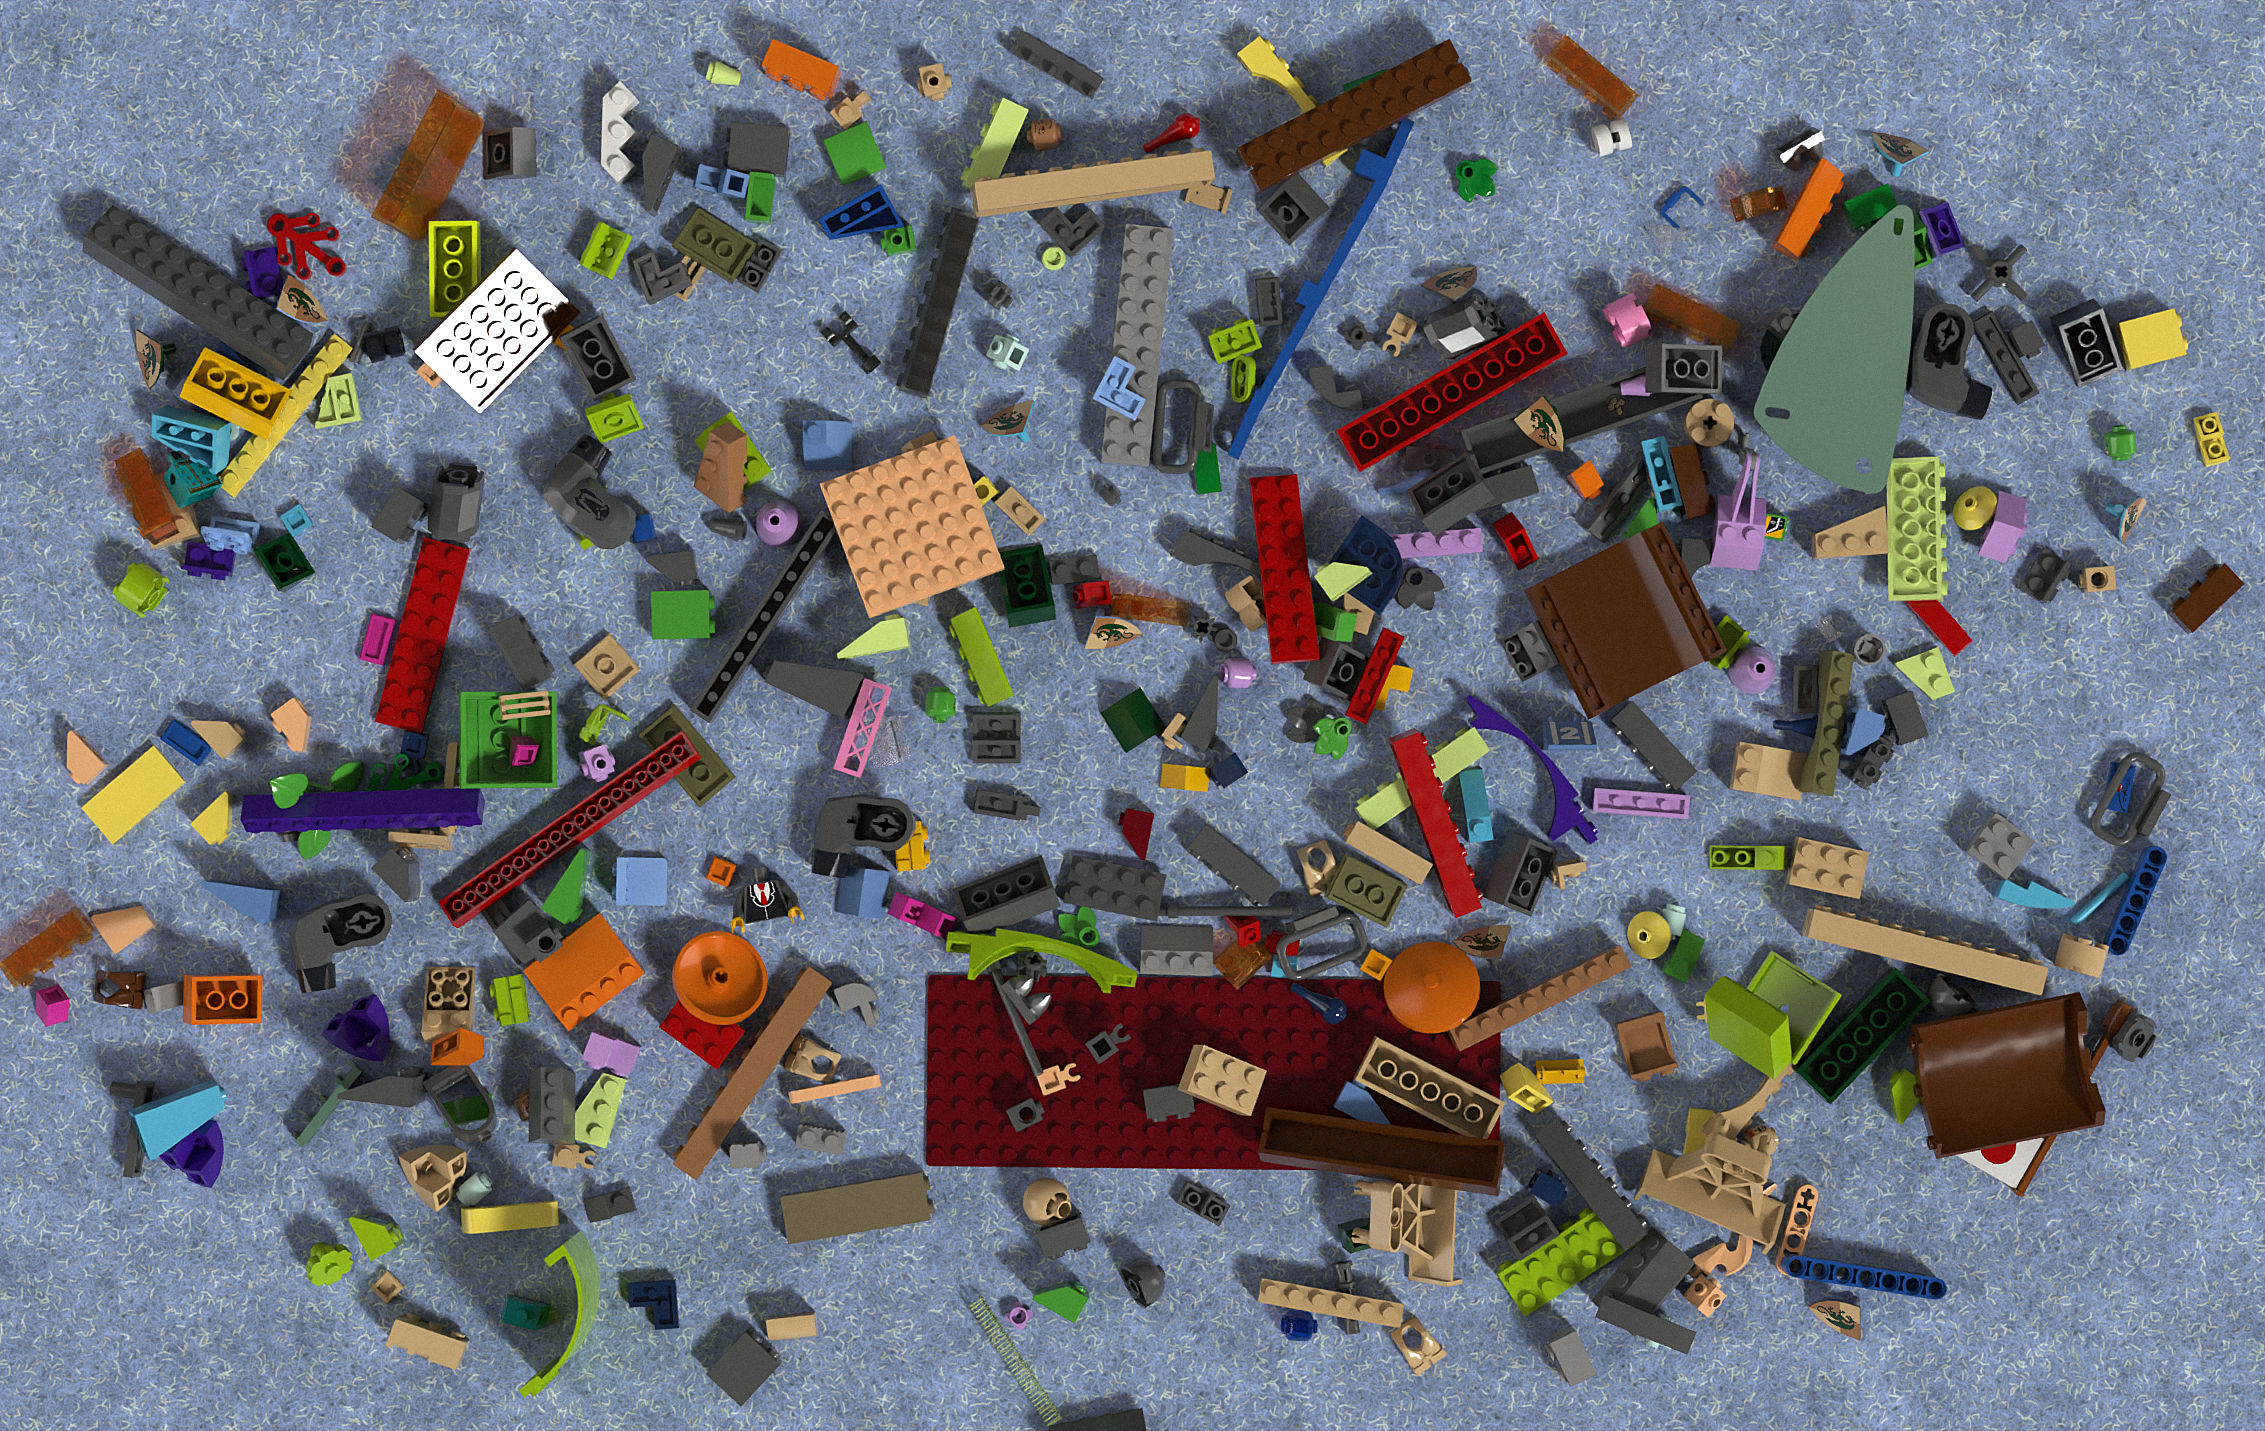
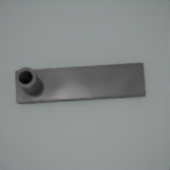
(142, 1094)

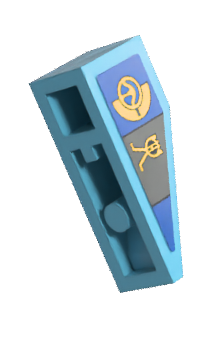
(1660, 475)

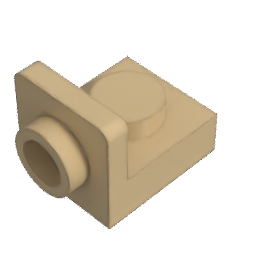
(1175, 727)
(1570, 868)

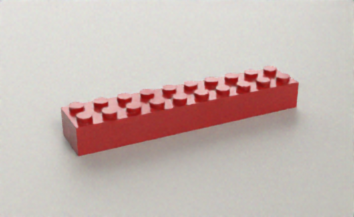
(1451, 392)

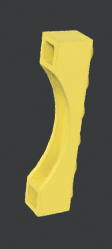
(1263, 63)

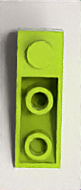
(1748, 857)

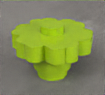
(328, 1263)

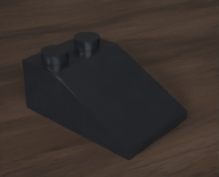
(2086, 342)

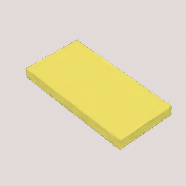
(133, 794)

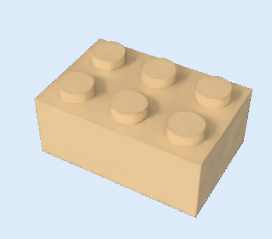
(1827, 868)
(1222, 1080)

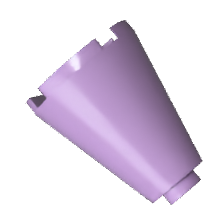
(787, 529)
(1743, 670)

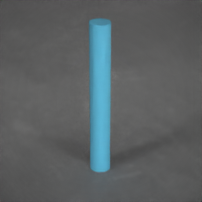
(2099, 899)

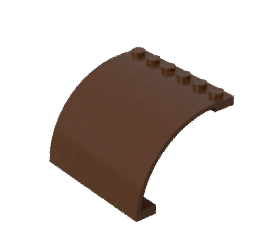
(1625, 620)

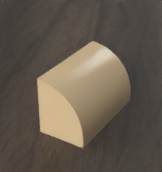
(791, 1326)

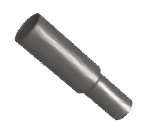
(360, 345)

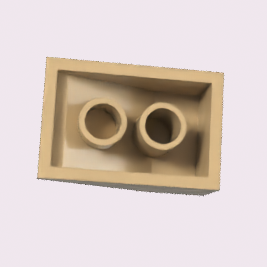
(184, 518)
(1767, 770)

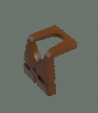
(129, 986)

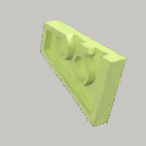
(598, 1110)

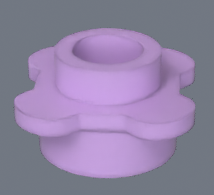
(1019, 1309)

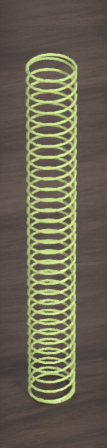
(1058, 1417)

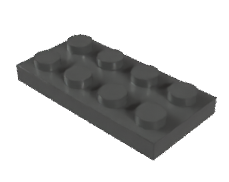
(1115, 888)

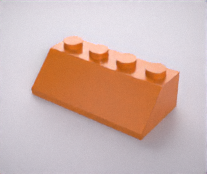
(1808, 210)

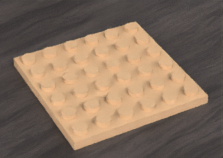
(912, 526)

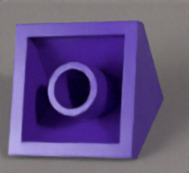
(1941, 230)

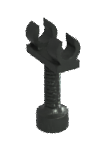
(869, 363)

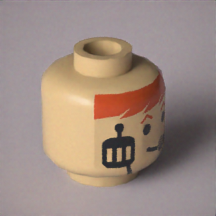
(1752, 1136)

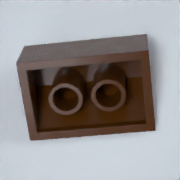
(1691, 481)

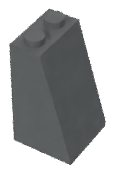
(819, 686)

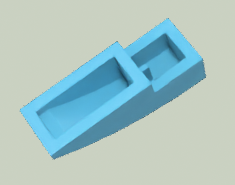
(2031, 895)

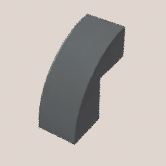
(1324, 384)

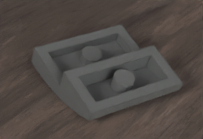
(996, 737)
(1526, 1228)

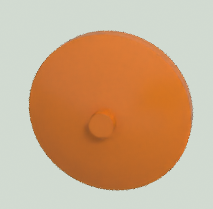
(719, 978)
(1431, 987)

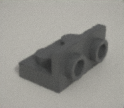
(2044, 576)

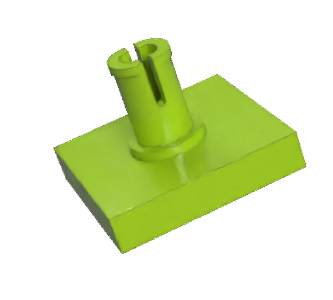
(614, 417)

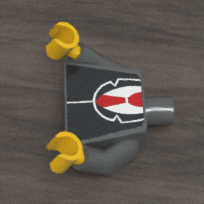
(764, 901)

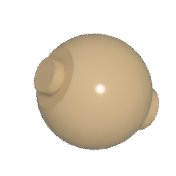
(1047, 1201)

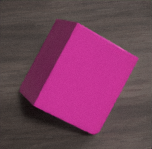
(52, 1005)

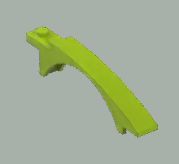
(987, 949)

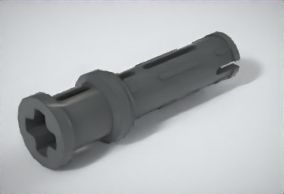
(1345, 1284)

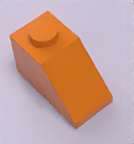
(1586, 481)
(457, 1048)

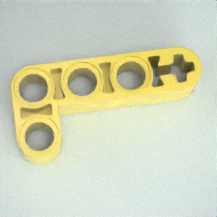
(509, 1217)

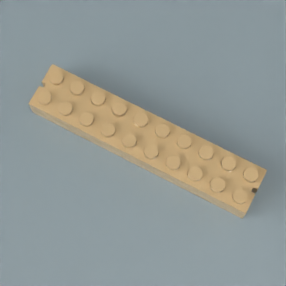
(1092, 183)
(1924, 951)

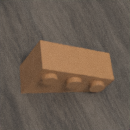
(722, 467)

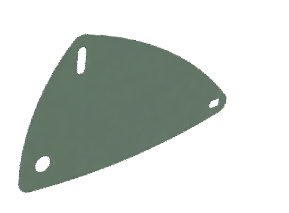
(1848, 362)

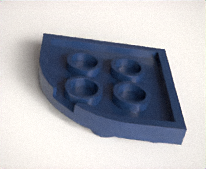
(1375, 549)

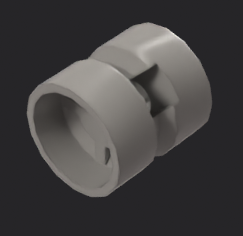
(1867, 649)

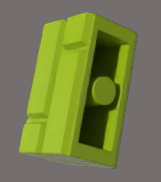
(510, 1000)

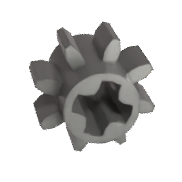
(998, 295)
(1203, 621)
(1033, 966)

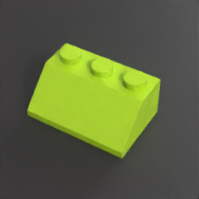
(756, 466)

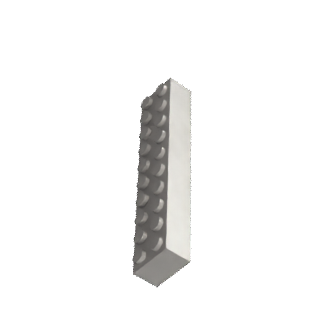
(1139, 339)

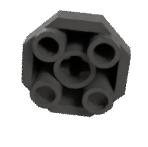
(1464, 326)
(456, 502)

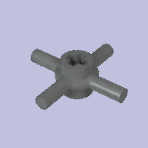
(2005, 265)

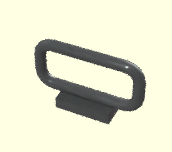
(1200, 426)
(2147, 813)
(1313, 924)

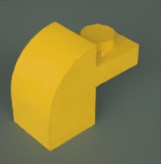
(1398, 679)

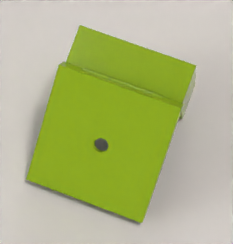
(1751, 1019)

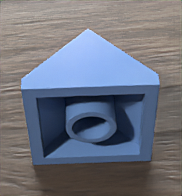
(863, 892)

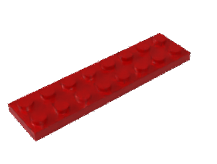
(1284, 569)
(422, 635)

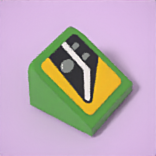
(1775, 526)

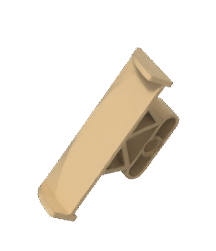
(1719, 1184)
(1416, 1222)

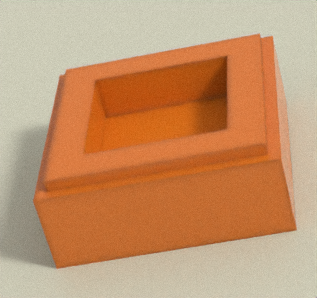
(721, 871)

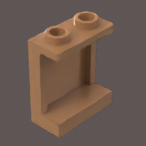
(1646, 1046)

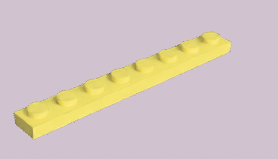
(302, 394)

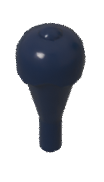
(1803, 726)
(1331, 1009)

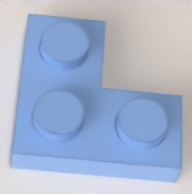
(1112, 390)

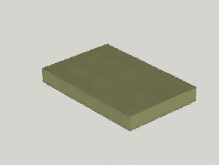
(714, 245)
(1365, 890)

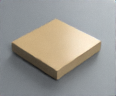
(607, 666)

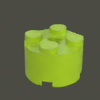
(141, 589)

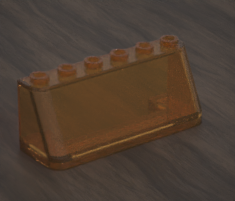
(429, 167)

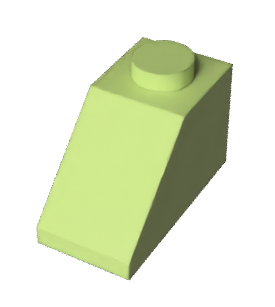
(1340, 578)

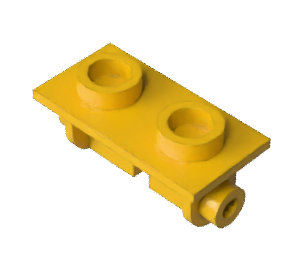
(1560, 1071)

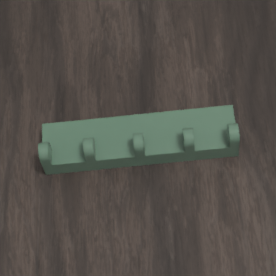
(329, 1106)

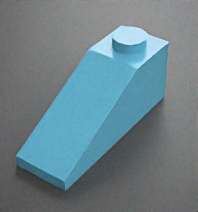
(1475, 806)

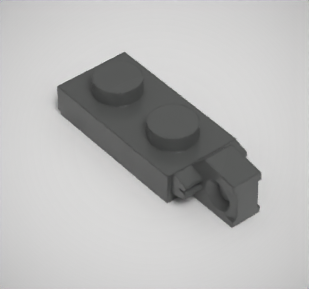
(1003, 805)

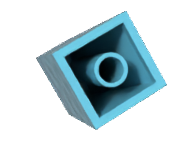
(175, 1116)

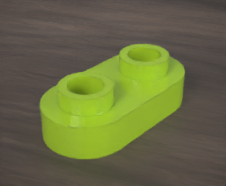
(1243, 379)

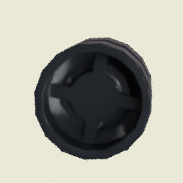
(384, 344)

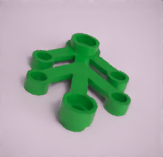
(394, 783)

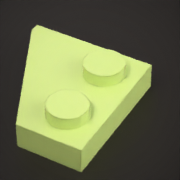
(339, 403)
(1928, 673)

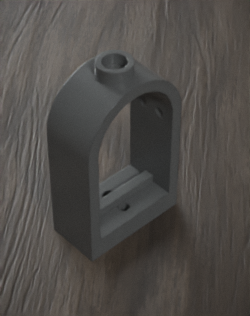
(448, 1078)

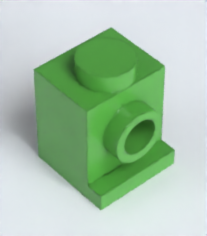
(906, 246)

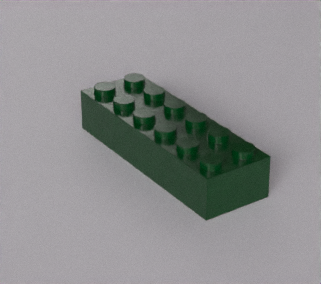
(1861, 1035)

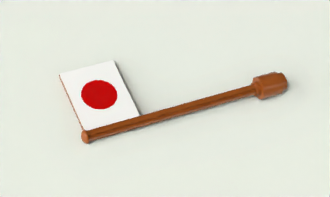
(2019, 1161)

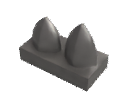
(1806, 142)
(1029, 1006)

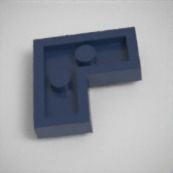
(661, 1296)

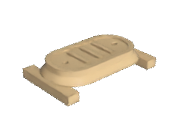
(1209, 197)

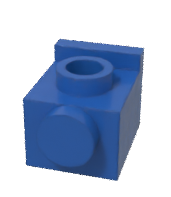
(644, 529)

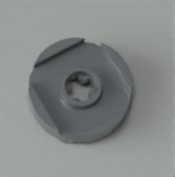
(2135, 1026)

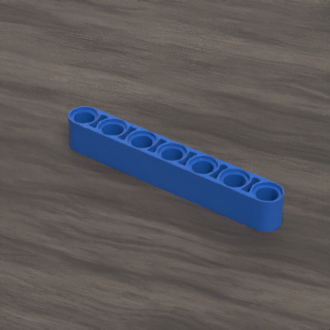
(1874, 1279)

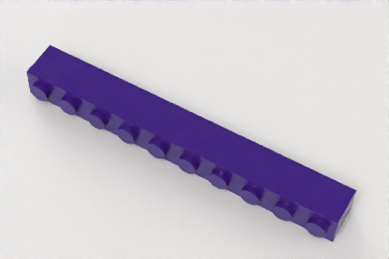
(365, 810)

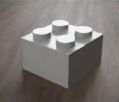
(1999, 846)
(1571, 1356)

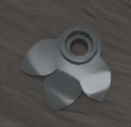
(1421, 592)
(1303, 721)

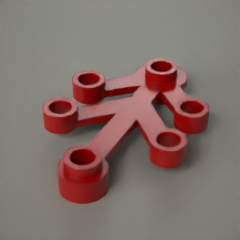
(303, 242)

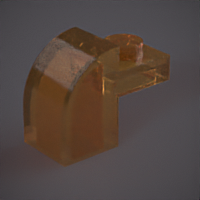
(1758, 203)

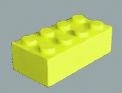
(452, 263)

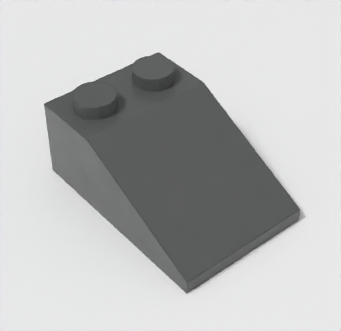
(659, 164)
(1683, 369)

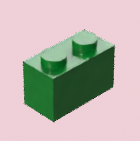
(1868, 207)

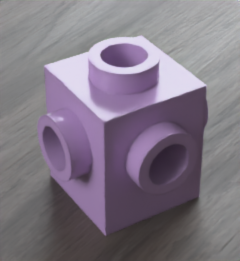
(596, 762)

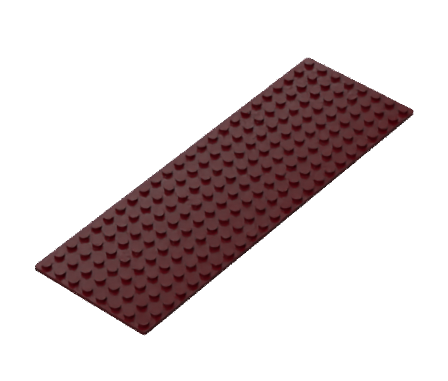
(1102, 1119)

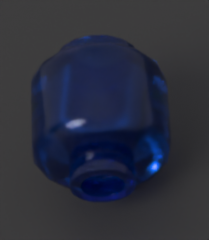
(1298, 1325)

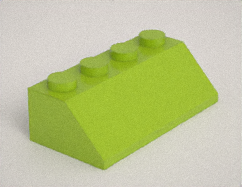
(981, 656)

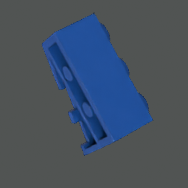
(861, 215)

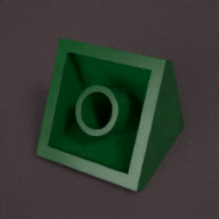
(284, 562)
(1133, 720)

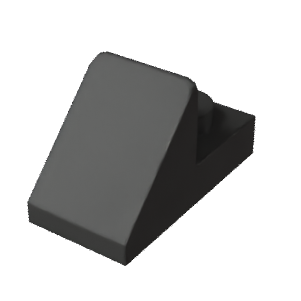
(610, 1205)

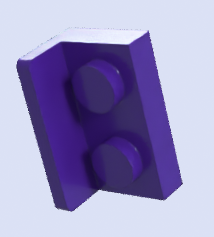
(263, 272)
(203, 559)

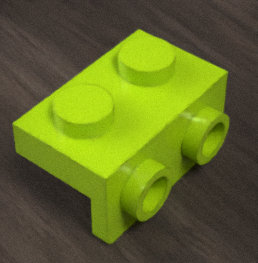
(605, 250)
(1234, 341)
(1733, 637)

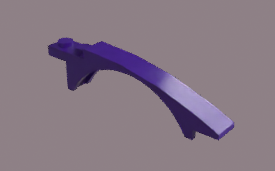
(1565, 812)

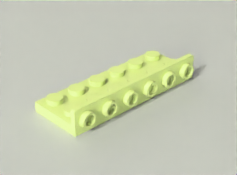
(1916, 529)

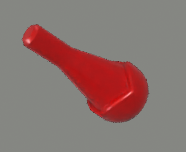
(1183, 128)

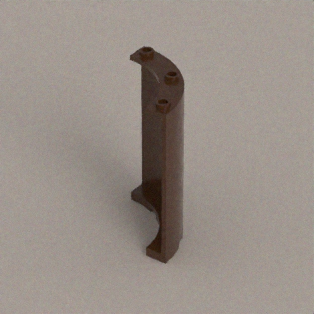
(2005, 1075)

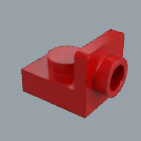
(1092, 594)
(1246, 928)

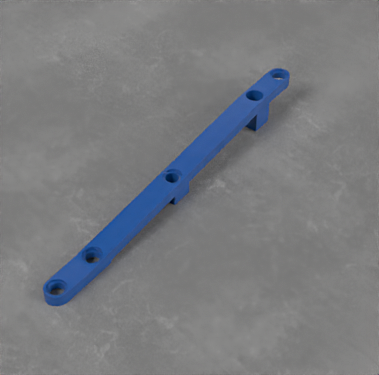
(1376, 170)

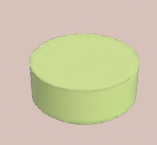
(1053, 258)

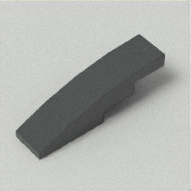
(1645, 1324)

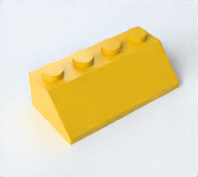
(235, 393)

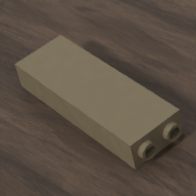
(856, 1207)

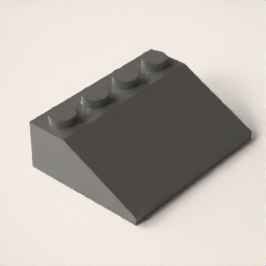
(398, 1089)

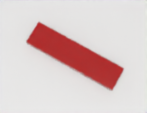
(1374, 675)

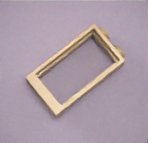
(1387, 852)

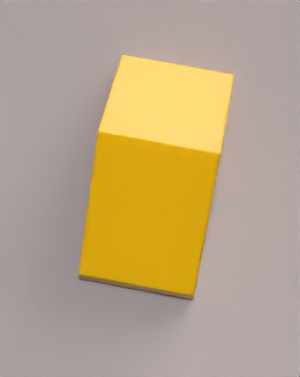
(1185, 777)

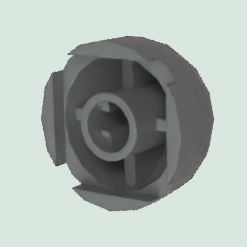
(1948, 998)
(1144, 1280)

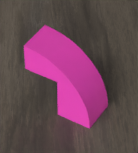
(922, 915)

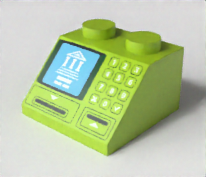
(376, 1234)

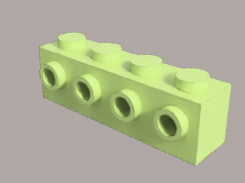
(996, 142)

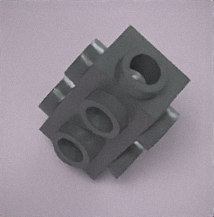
(1867, 766)

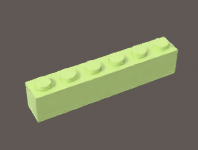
(1449, 760)

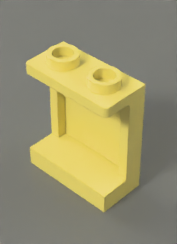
(2151, 339)

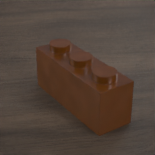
(2205, 597)

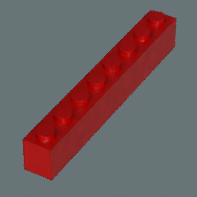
(1435, 823)

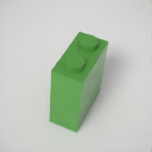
(682, 614)

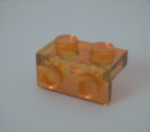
(1241, 963)

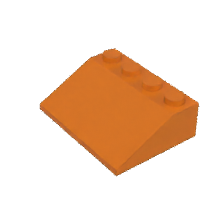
(584, 971)

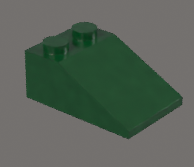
(1026, 586)

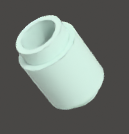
(1675, 918)
(474, 1189)

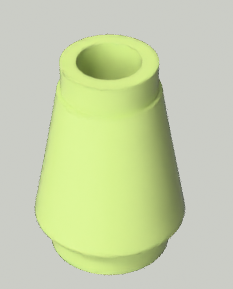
(722, 74)

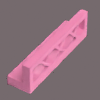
(857, 726)

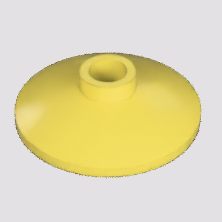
(1974, 508)
(1657, 933)

